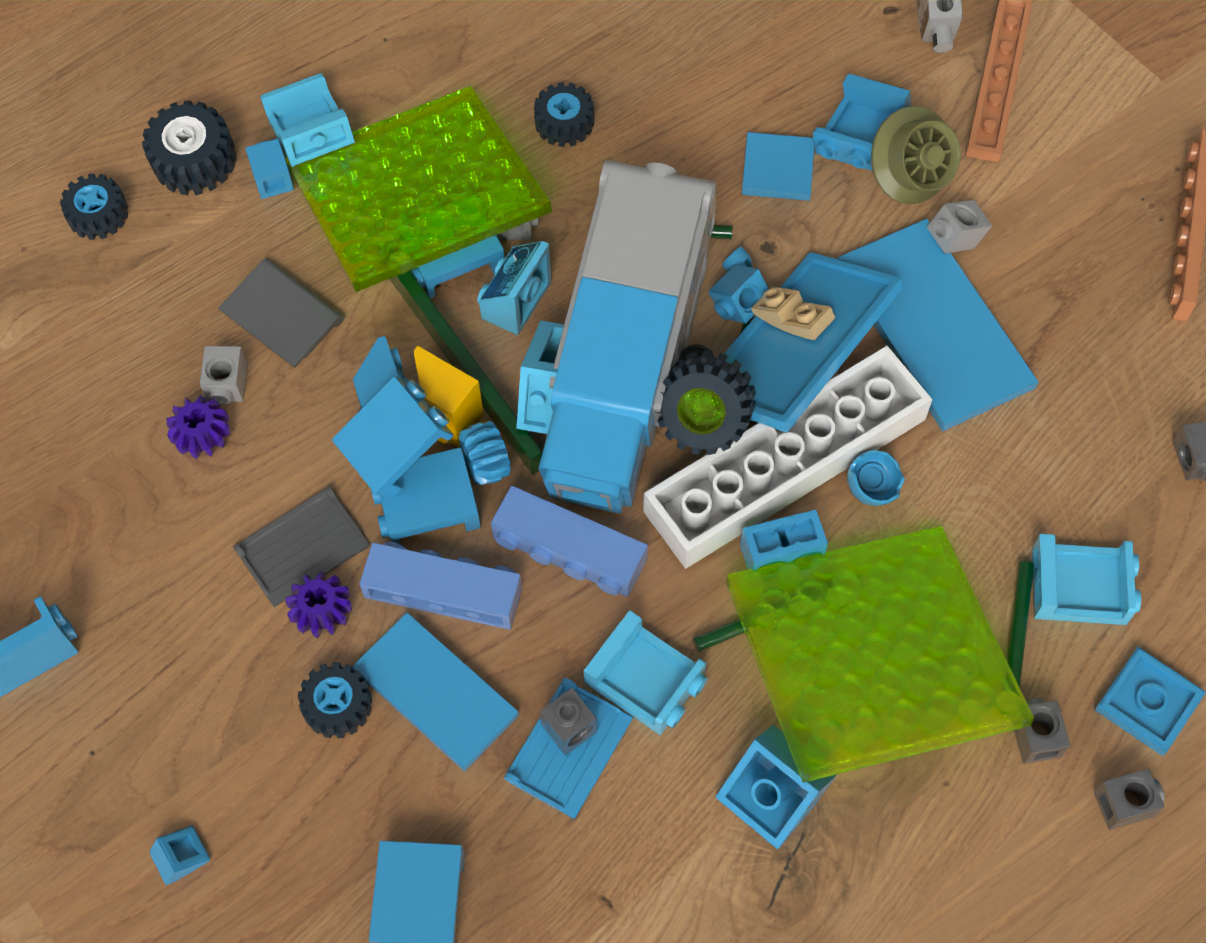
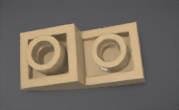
(788, 312)

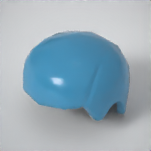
(875, 478)

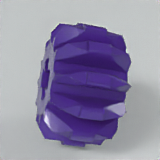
(198, 426)
(318, 592)

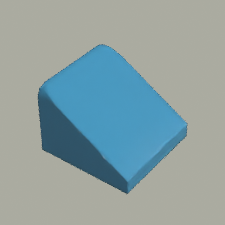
(178, 854)

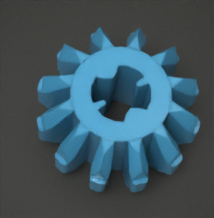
(484, 453)

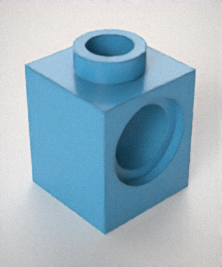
(269, 168)
(738, 293)

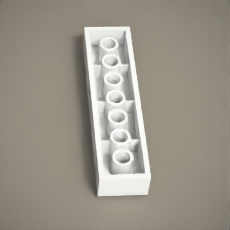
(773, 468)

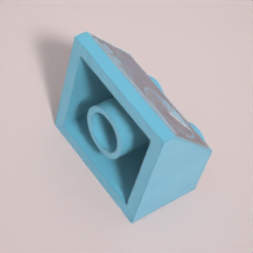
(516, 287)

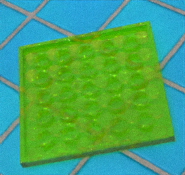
(418, 188)
(876, 653)

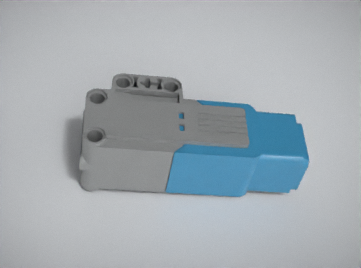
(625, 329)

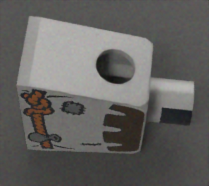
(939, 22)

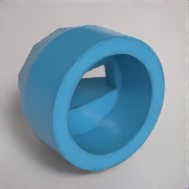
(738, 257)

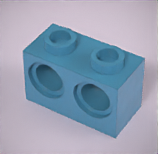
(783, 540)

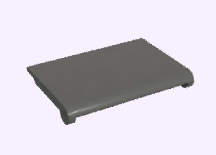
(281, 312)
(302, 541)

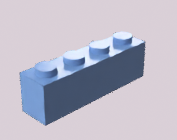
(569, 542)
(441, 585)

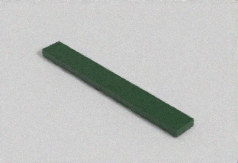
(461, 359)

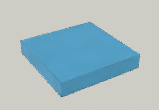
(778, 166)
(1150, 701)

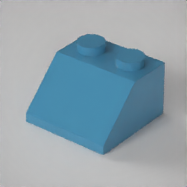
(769, 790)

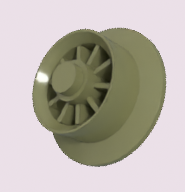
(914, 155)

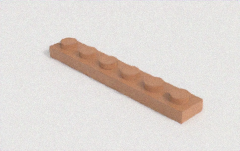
(999, 80)
(1191, 234)

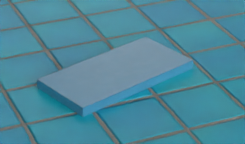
(943, 328)
(794, 369)

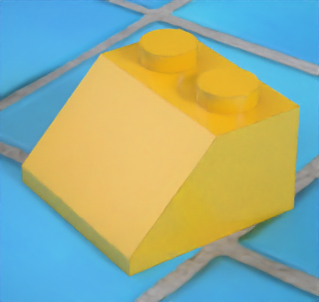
(450, 392)

